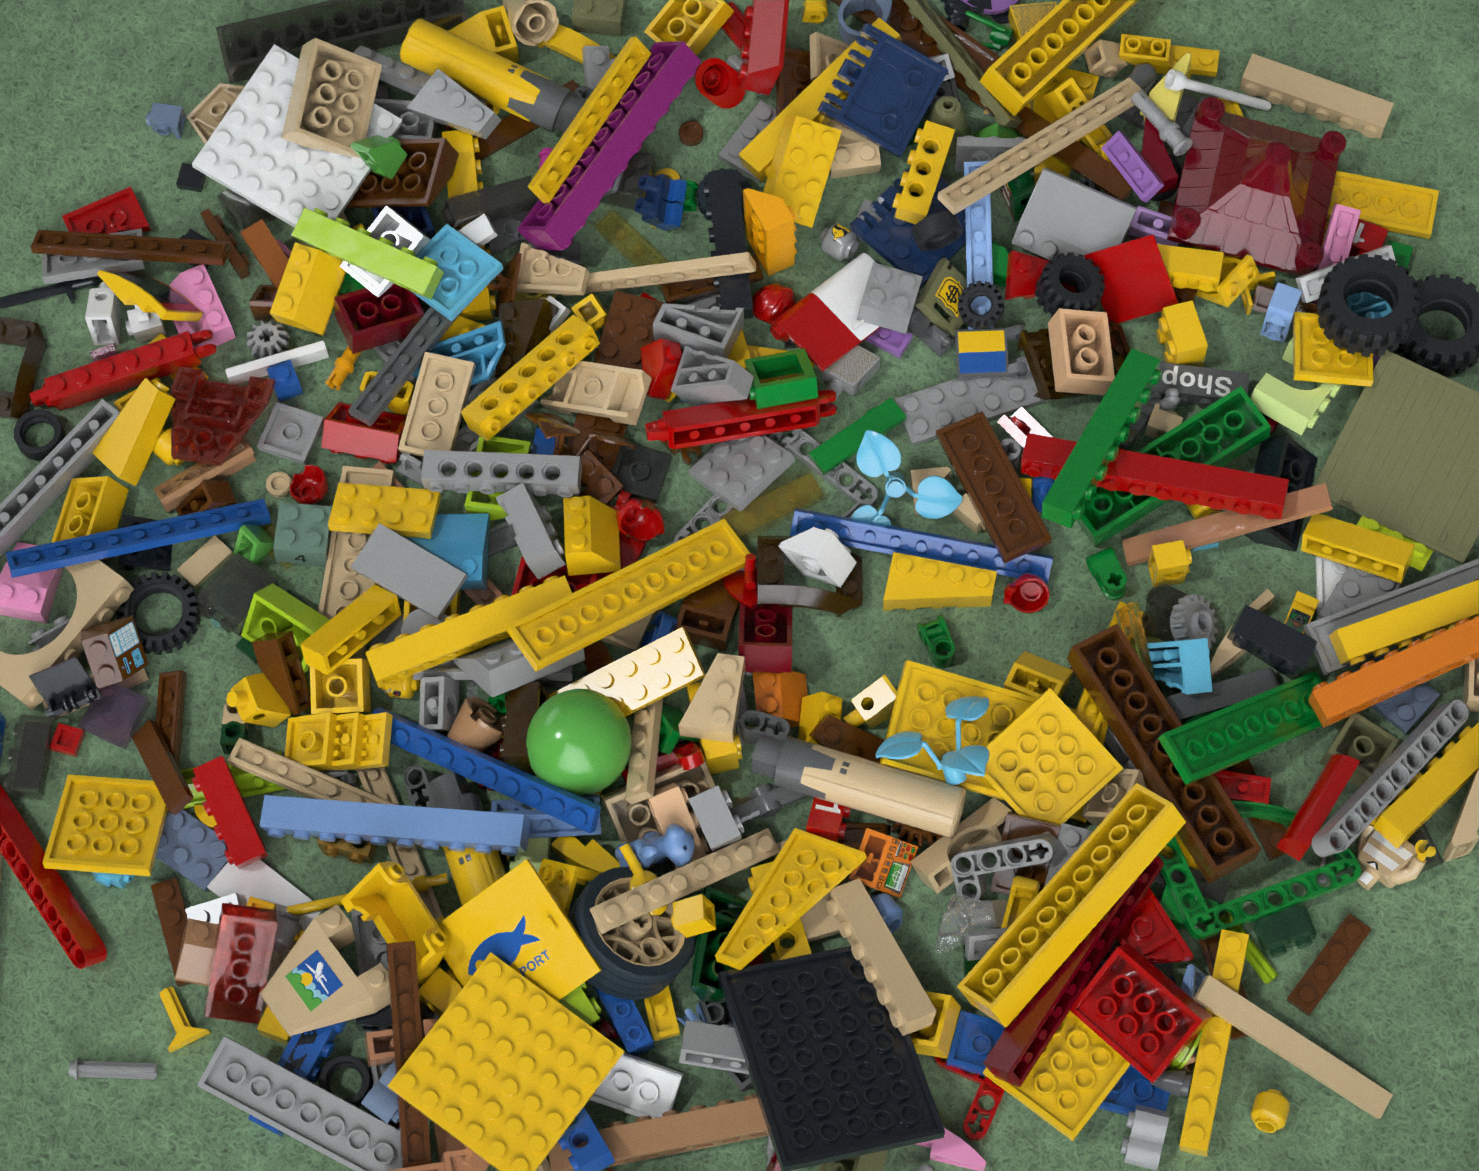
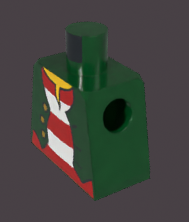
(1016, 191)

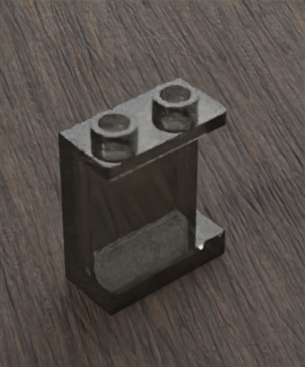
(231, 593)

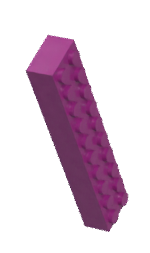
(620, 137)

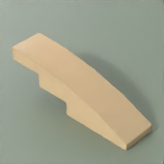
(1228, 653)

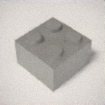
(889, 297)
(716, 819)

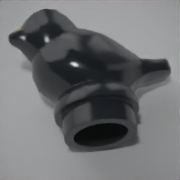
(956, 12)

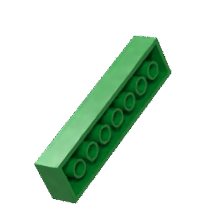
(1207, 438)

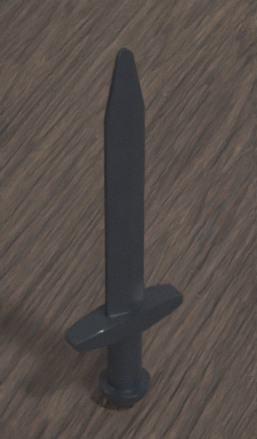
(56, 289)

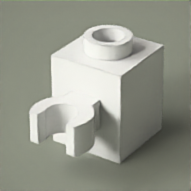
(144, 325)

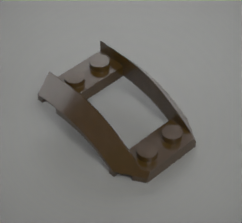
(27, 335)
(1038, 355)
(773, 591)

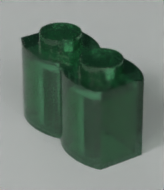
(1284, 930)

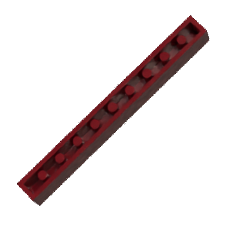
(1042, 1016)

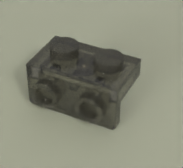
(1158, 611)

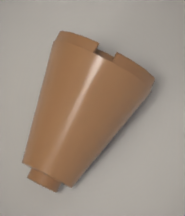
(476, 725)

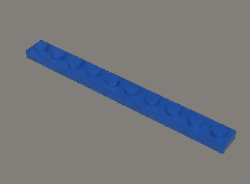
(136, 538)
(921, 544)
(493, 773)

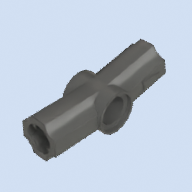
(764, 802)

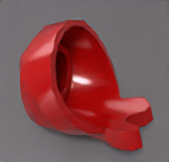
(1027, 593)

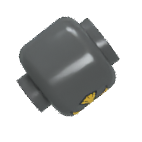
(287, 931)

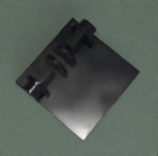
(155, 558)
(65, 687)

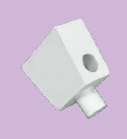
(101, 306)

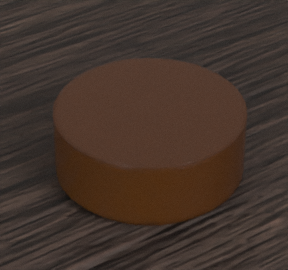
(691, 133)

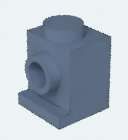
(166, 119)

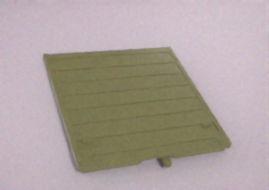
(1411, 457)

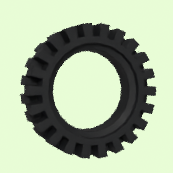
(187, 622)

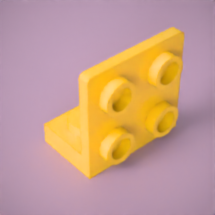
(562, 878)

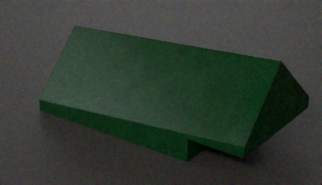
(705, 967)

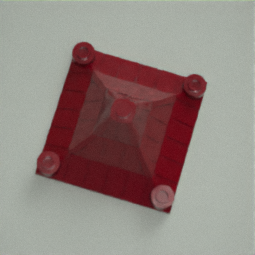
(1255, 190)

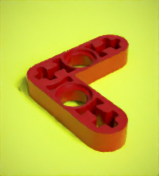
(685, 755)
(986, 1088)

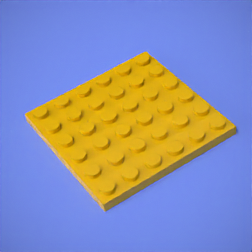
(506, 1068)

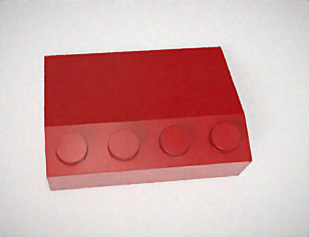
(1140, 1012)

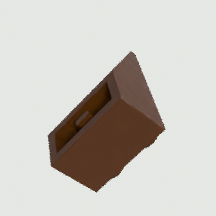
(709, 616)

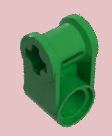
(1106, 569)
(936, 637)

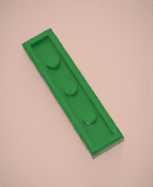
(847, 442)

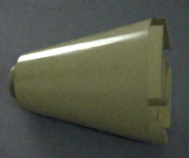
(950, 114)

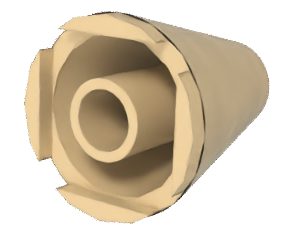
(531, 20)

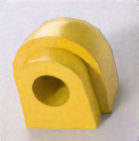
(814, 11)

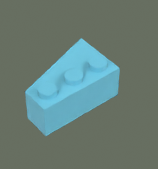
(1182, 664)

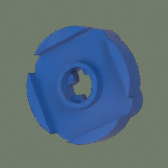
(663, 624)

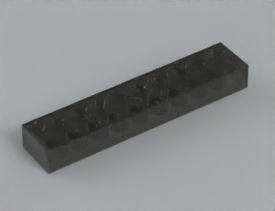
(337, 22)

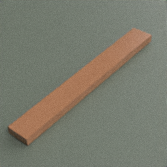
(1227, 524)

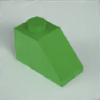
(380, 154)

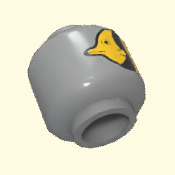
(839, 242)

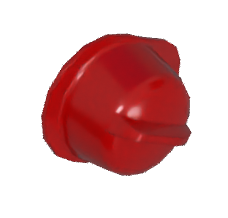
(719, 83)

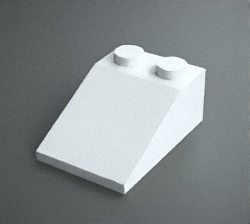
(396, 229)

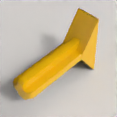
(184, 1031)

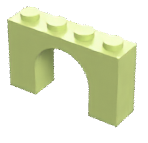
(1289, 405)

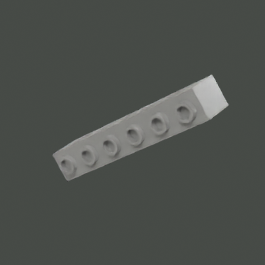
(438, 462)

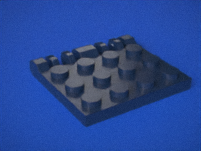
(886, 93)
(894, 237)

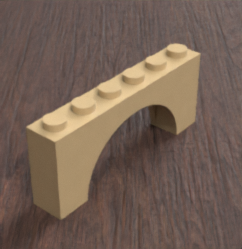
(98, 597)

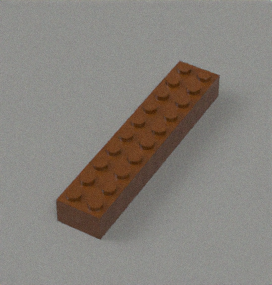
(1137, 717)

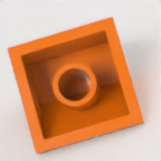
(780, 694)

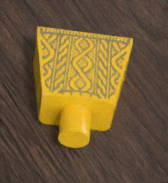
(1026, 16)

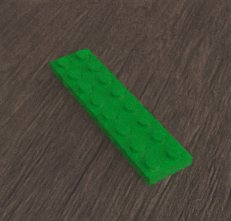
(1242, 729)

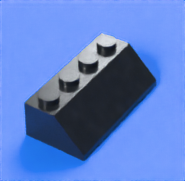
(1287, 460)

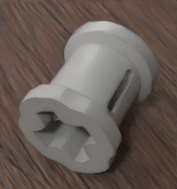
(1013, 446)

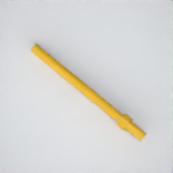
(420, 883)

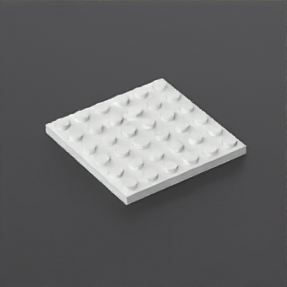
(271, 171)

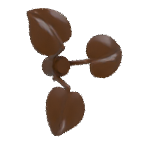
(557, 427)

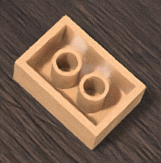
(1081, 351)

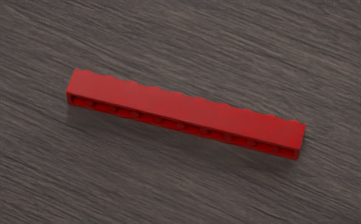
(1167, 478)

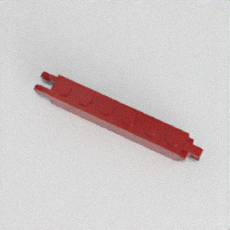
(123, 370)
(737, 420)

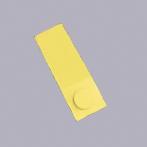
(1169, 100)

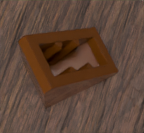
(262, 302)

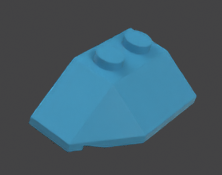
(478, 346)

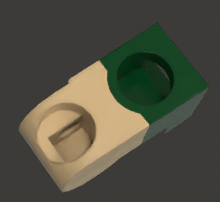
(232, 729)

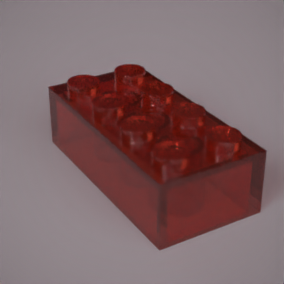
(240, 963)

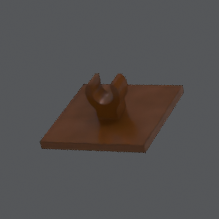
(506, 283)

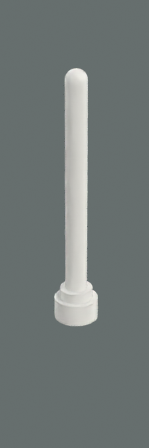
(1177, 81)

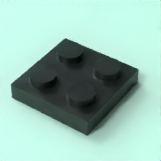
(642, 471)

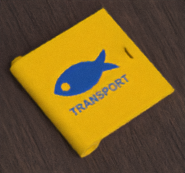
(522, 928)

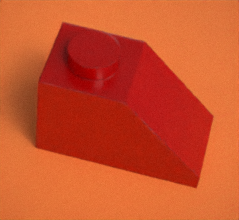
(661, 363)

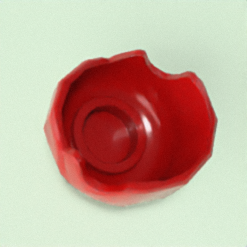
(309, 485)

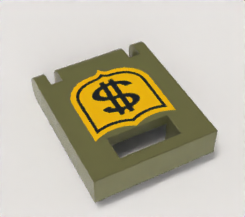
(944, 289)

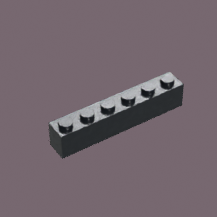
(728, 238)

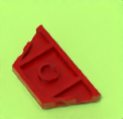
(1154, 934)

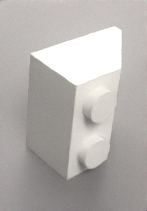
(820, 555)

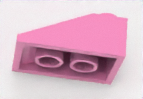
(29, 595)

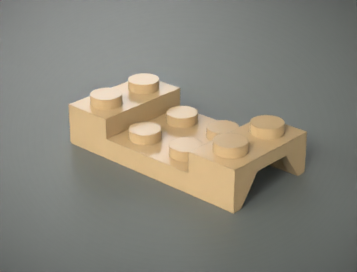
(600, 392)

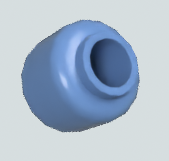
(889, 910)

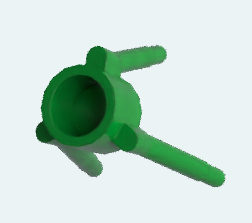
(1000, 34)

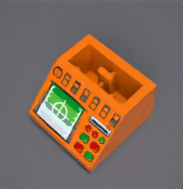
(886, 862)

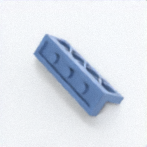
(542, 824)

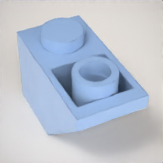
(1280, 312)

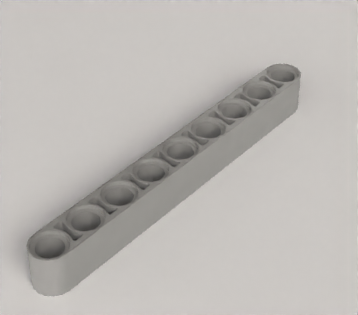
(1389, 778)

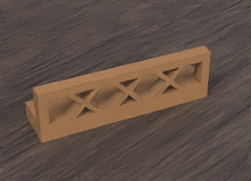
(177, 488)

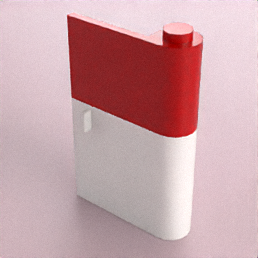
(827, 316)

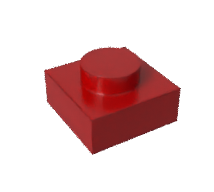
(67, 739)

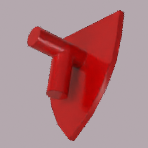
(744, 583)

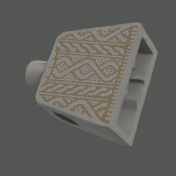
(851, 371)

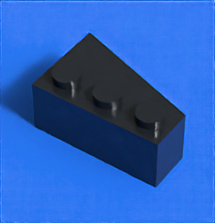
(1272, 641)

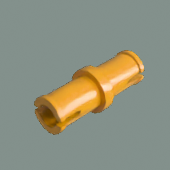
(343, 366)

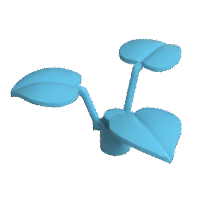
(878, 456)
(956, 763)

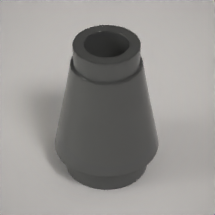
(1174, 1082)

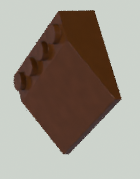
(416, 182)

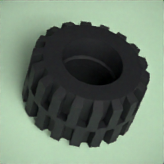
(1074, 271)

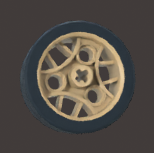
(632, 956)

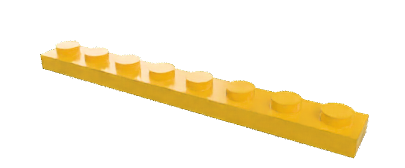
(589, 120)

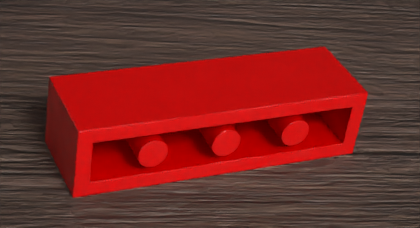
(230, 813)

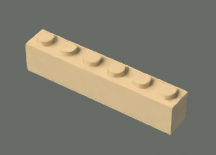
(1316, 96)
(880, 957)

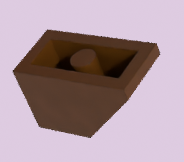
(207, 497)

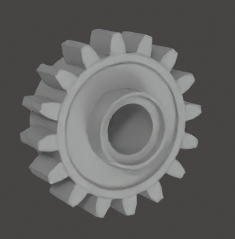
(1193, 619)

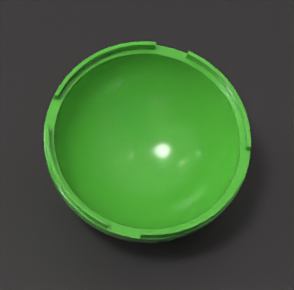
(579, 741)

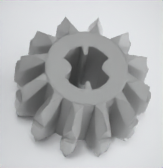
(259, 335)

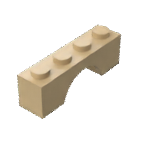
(980, 828)

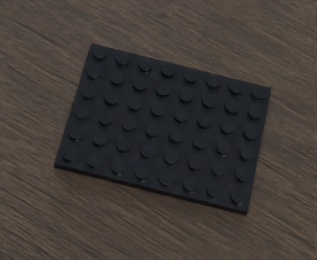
(827, 1060)

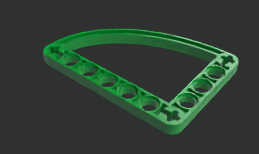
(1259, 898)

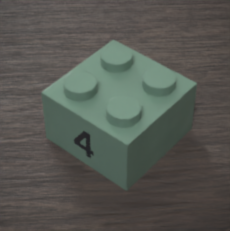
(302, 534)

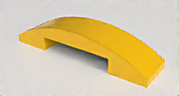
(569, 43)

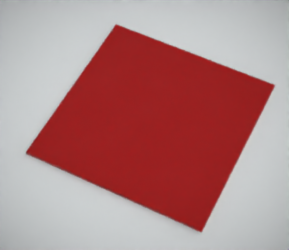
(1133, 279)

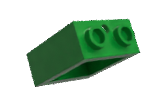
(785, 390)

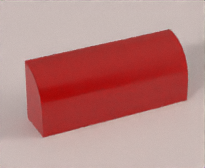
(1317, 805)

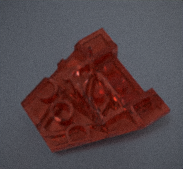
(213, 415)

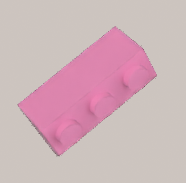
(199, 289)

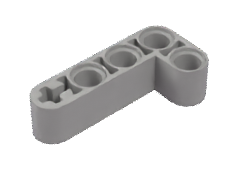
(1005, 860)

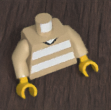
(1386, 863)

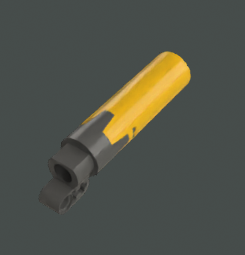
(492, 77)
(469, 869)

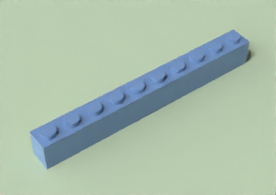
(395, 824)

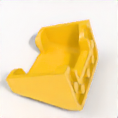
(399, 914)

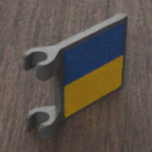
(986, 353)

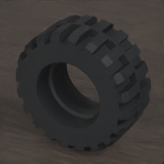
(1376, 277)
(1445, 355)

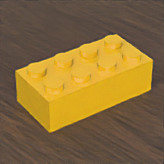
(802, 166)

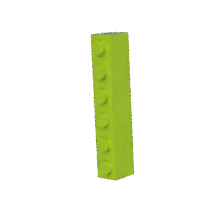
(368, 253)

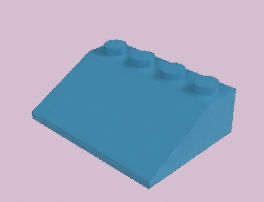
(463, 543)

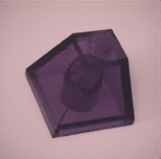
(115, 715)

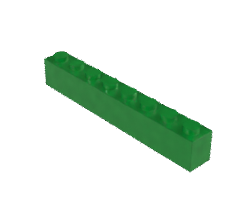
(1101, 439)

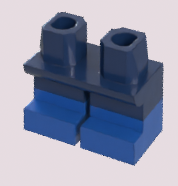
(662, 201)

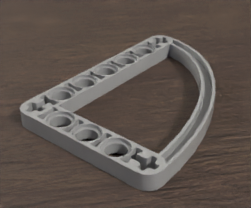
(793, 445)

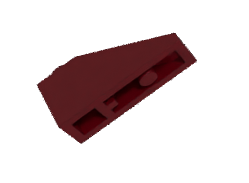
(1157, 157)

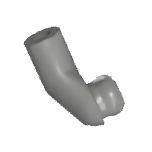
(1169, 402)

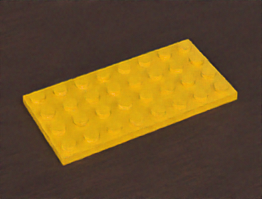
(921, 709)

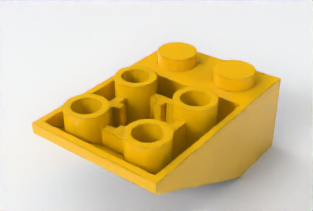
(491, 31)

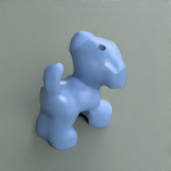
(655, 849)

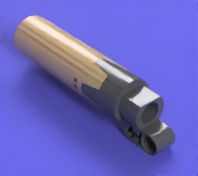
(850, 779)

